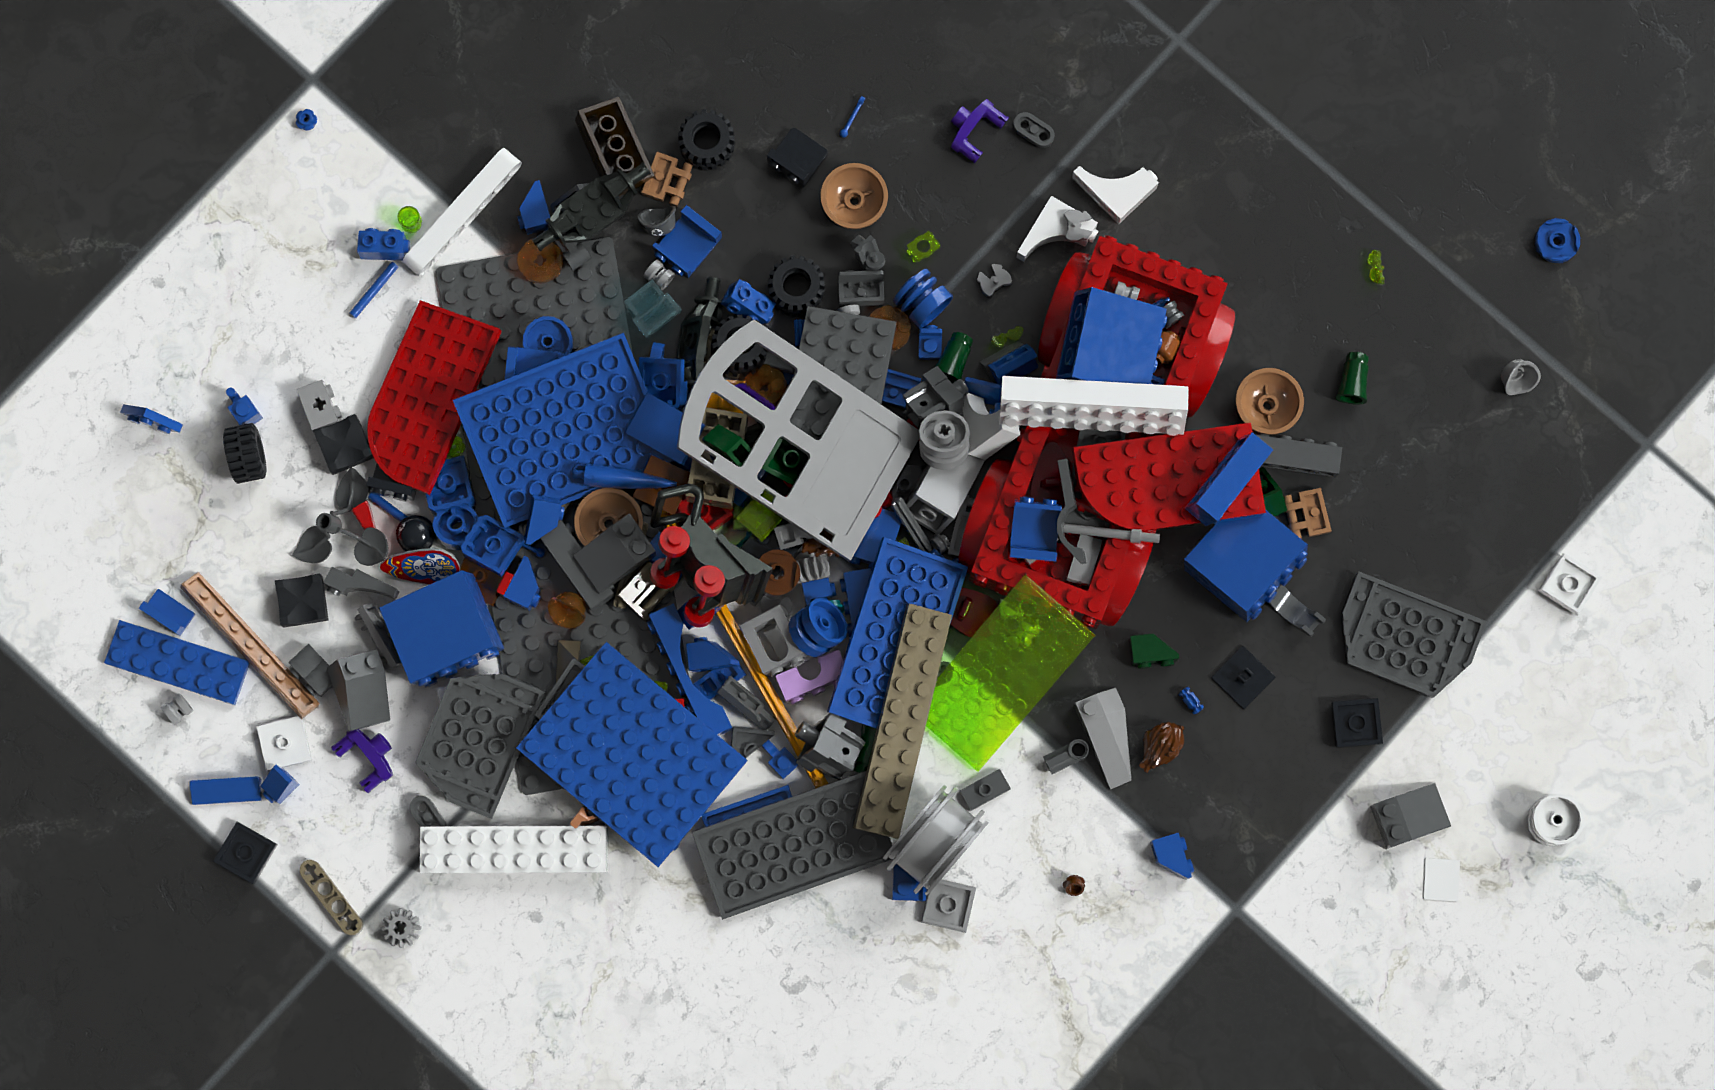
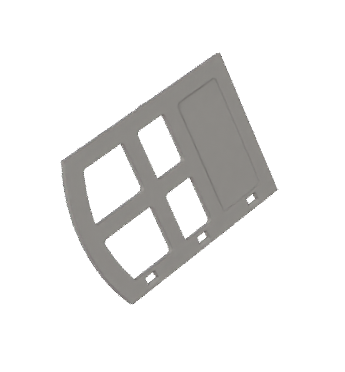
(845, 469)

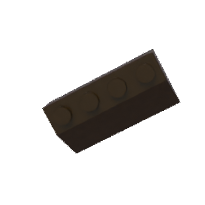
(611, 139)

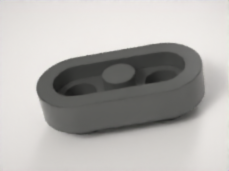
(1035, 129)
(429, 816)

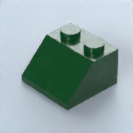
(785, 461)

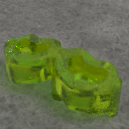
(1376, 272)
(1012, 334)

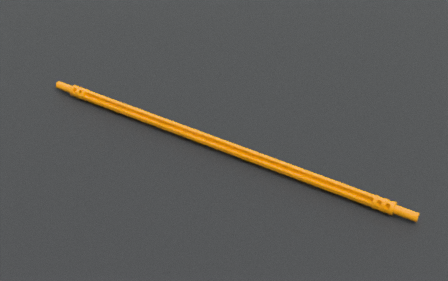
(762, 683)

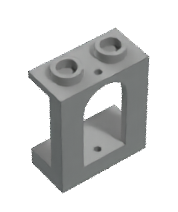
(750, 628)

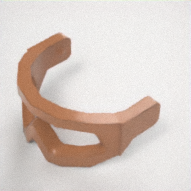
(583, 818)

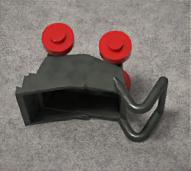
(707, 561)

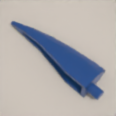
(619, 478)

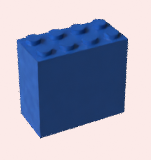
(1111, 338)
(1246, 561)
(442, 629)

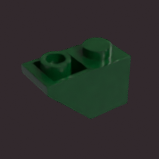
(727, 444)
(1149, 650)

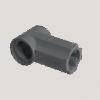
(573, 253)
(1064, 757)

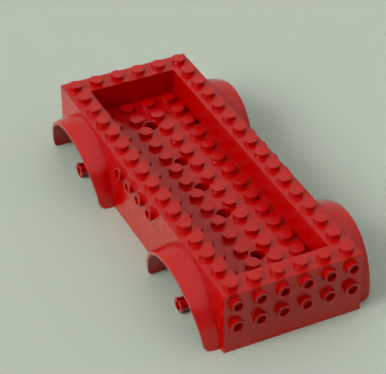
(1120, 564)

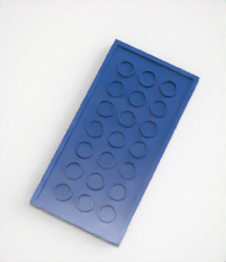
(897, 578)

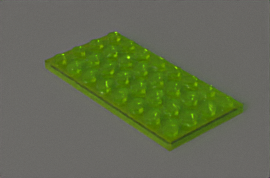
(1004, 672)

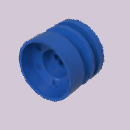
(918, 294)

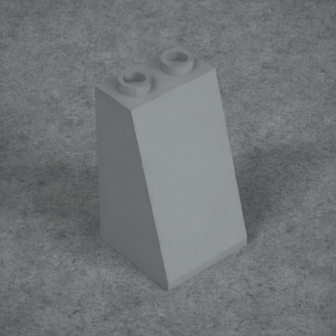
(941, 493)

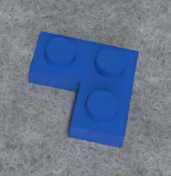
(149, 417)

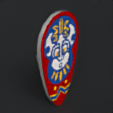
(421, 565)

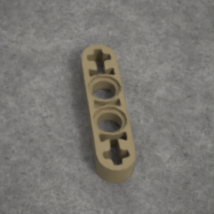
(334, 895)

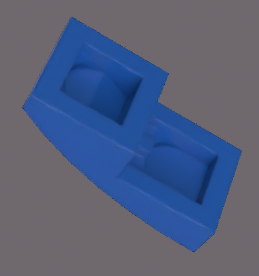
(713, 680)

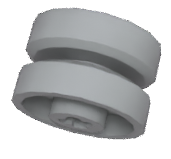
(944, 440)

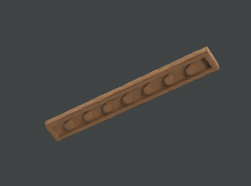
(249, 645)

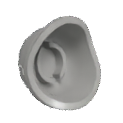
(1520, 377)

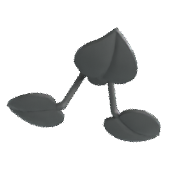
(314, 542)

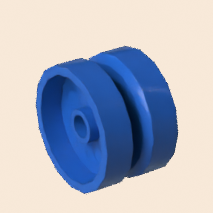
(548, 327)
(818, 627)

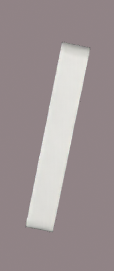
(462, 212)

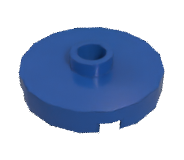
(1565, 233)

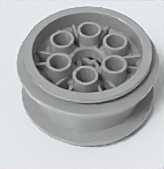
(935, 840)

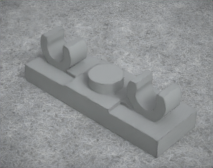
(380, 635)

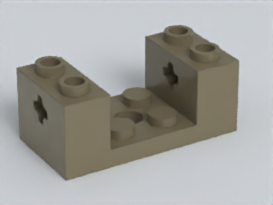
(716, 489)

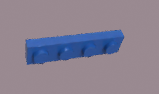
(746, 805)

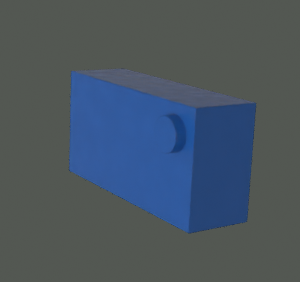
(1228, 479)

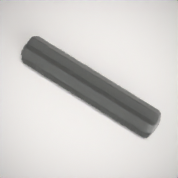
(911, 525)

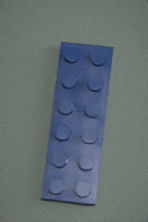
(177, 662)

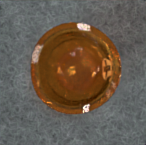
(567, 609)

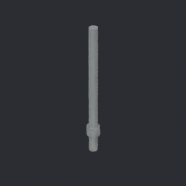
(1134, 536)

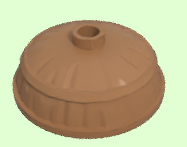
(856, 182)
(1278, 390)
(603, 506)

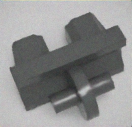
(868, 253)

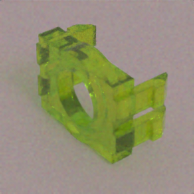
(912, 249)

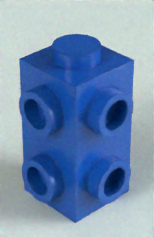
(382, 244)
(746, 301)

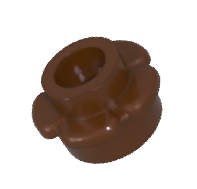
(1074, 885)

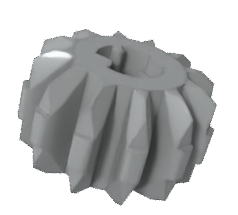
(813, 569)
(393, 926)

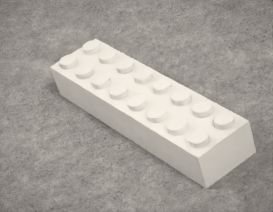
(1093, 405)
(514, 849)

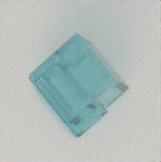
(651, 308)

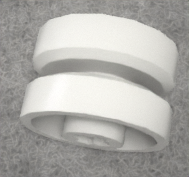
(1568, 815)

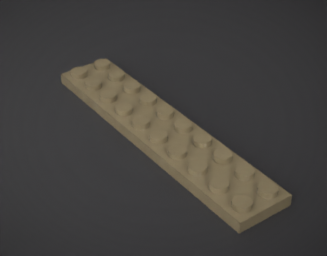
(902, 721)

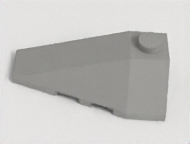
(1106, 730)

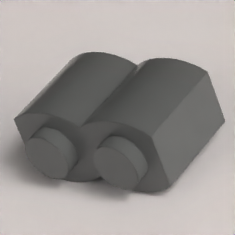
(312, 669)

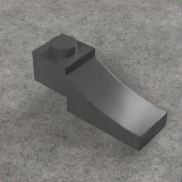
(340, 582)

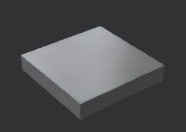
(949, 906)

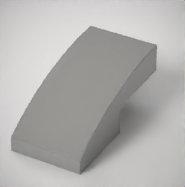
(1082, 573)

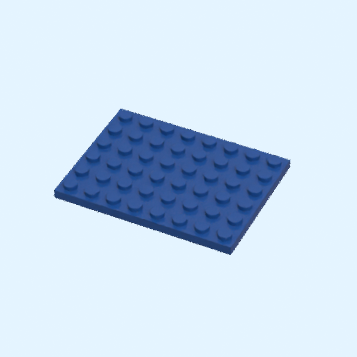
(553, 421)
(632, 754)

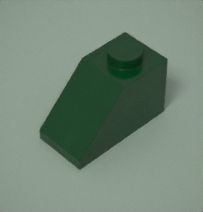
(1272, 494)

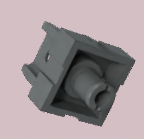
(934, 395)
(828, 746)

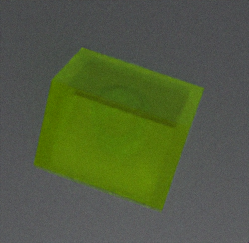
(758, 518)

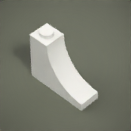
(1119, 195)
(1052, 227)
(985, 431)

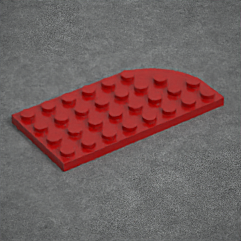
(415, 409)
(1155, 477)

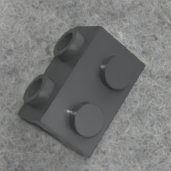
(861, 288)

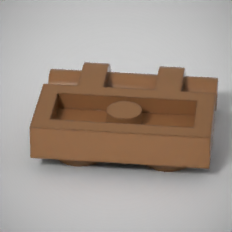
(664, 169)
(1313, 511)

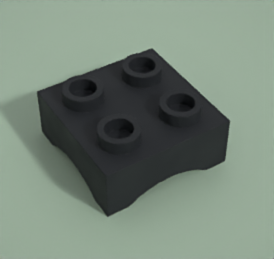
(343, 444)
(301, 600)

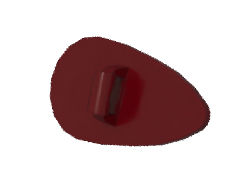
(1046, 477)
(972, 611)

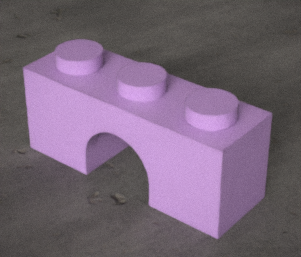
(795, 687)

